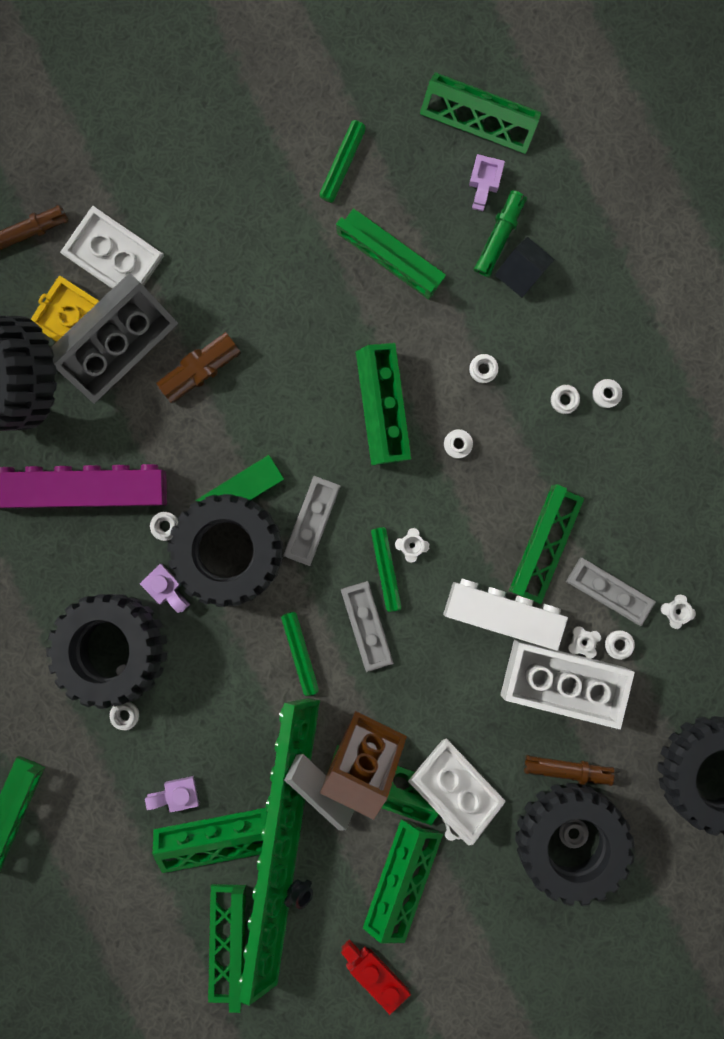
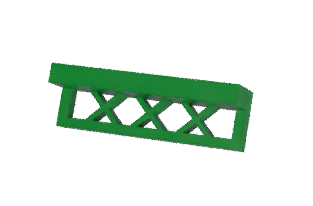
(484, 102)
(390, 253)
(540, 537)
(15, 800)
(407, 803)
(209, 837)
(397, 882)
(236, 946)

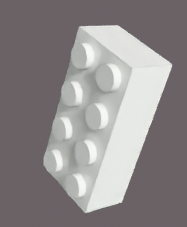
(567, 684)

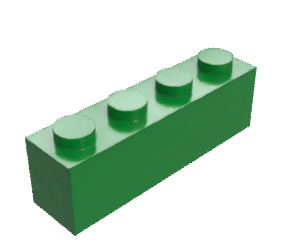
(383, 404)

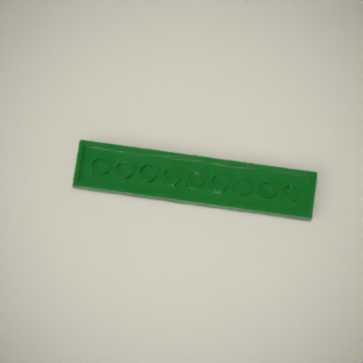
(278, 853)

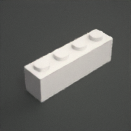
(505, 616)

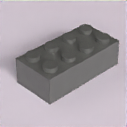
(111, 338)

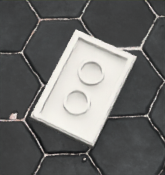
(110, 250)
(457, 791)

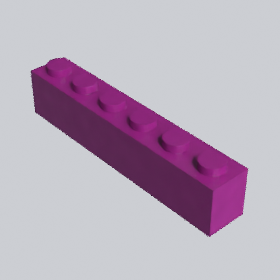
(83, 487)

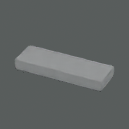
(312, 520)
(610, 591)
(367, 626)
(308, 781)

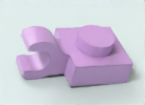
(485, 178)
(164, 587)
(178, 794)

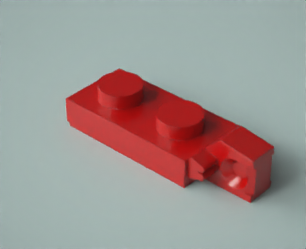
(375, 977)

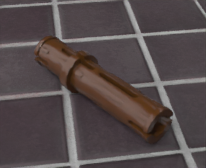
(32, 226)
(580, 771)

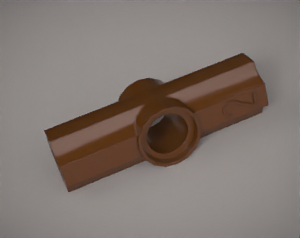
(198, 367)

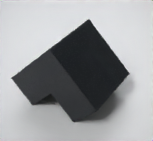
(524, 267)

